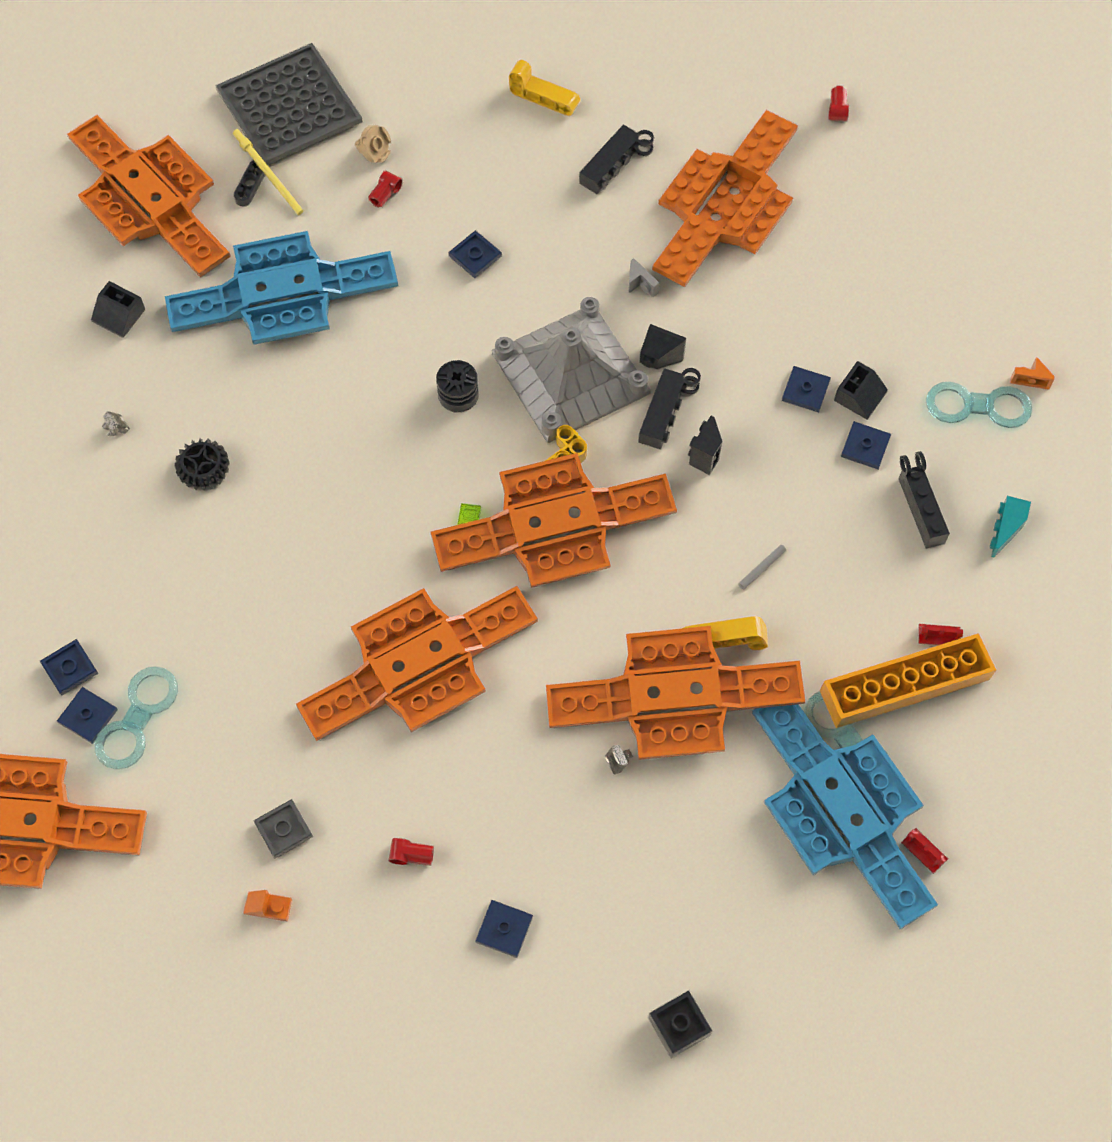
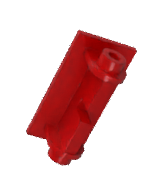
(938, 634)
(924, 850)

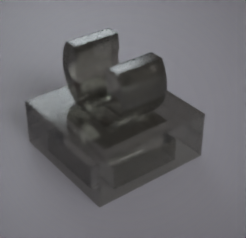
(116, 423)
(618, 759)

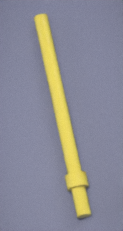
(247, 147)

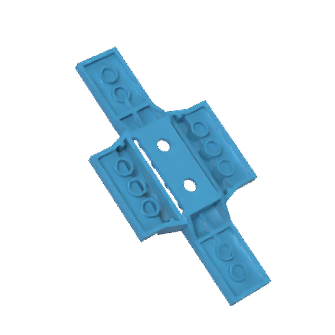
(276, 265)
(866, 787)

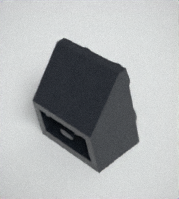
(117, 309)
(861, 390)
(706, 447)

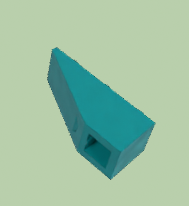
(1012, 519)

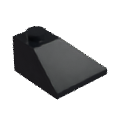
(662, 348)

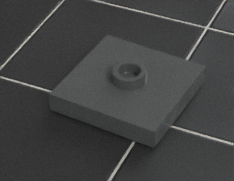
(283, 828)

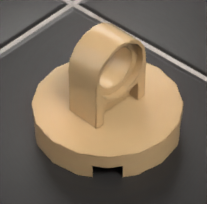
(374, 143)

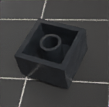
(680, 1024)

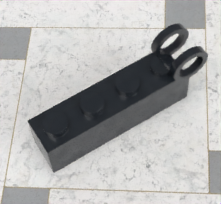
(612, 157)
(663, 406)
(922, 501)

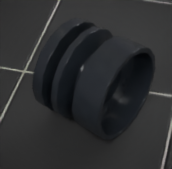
(457, 386)

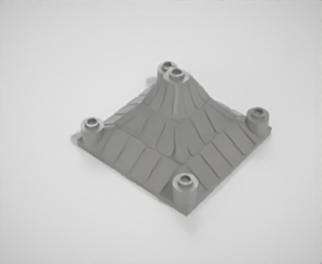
(570, 371)

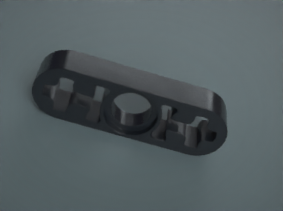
(250, 190)

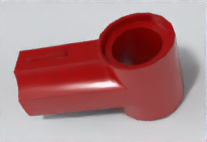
(838, 108)
(387, 185)
(405, 852)

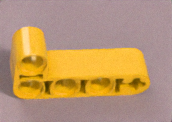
(541, 92)
(568, 445)
(738, 632)

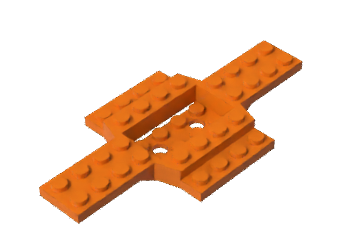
(162, 171)
(745, 217)
(548, 493)
(405, 636)
(672, 664)
(38, 788)

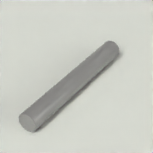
(762, 567)

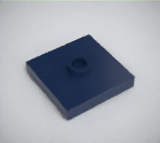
(475, 254)
(806, 389)
(865, 445)
(68, 667)
(87, 715)
(504, 928)

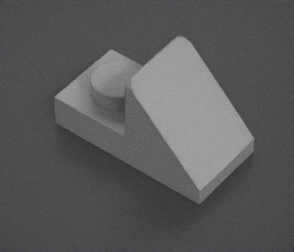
(641, 277)

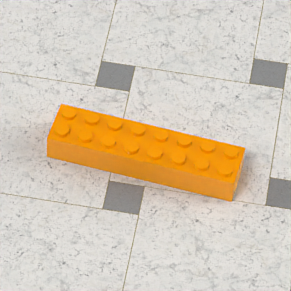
(907, 680)

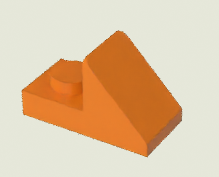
(1037, 376)
(266, 905)

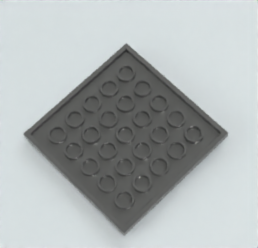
(289, 104)

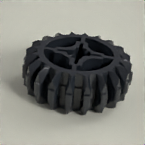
(206, 470)

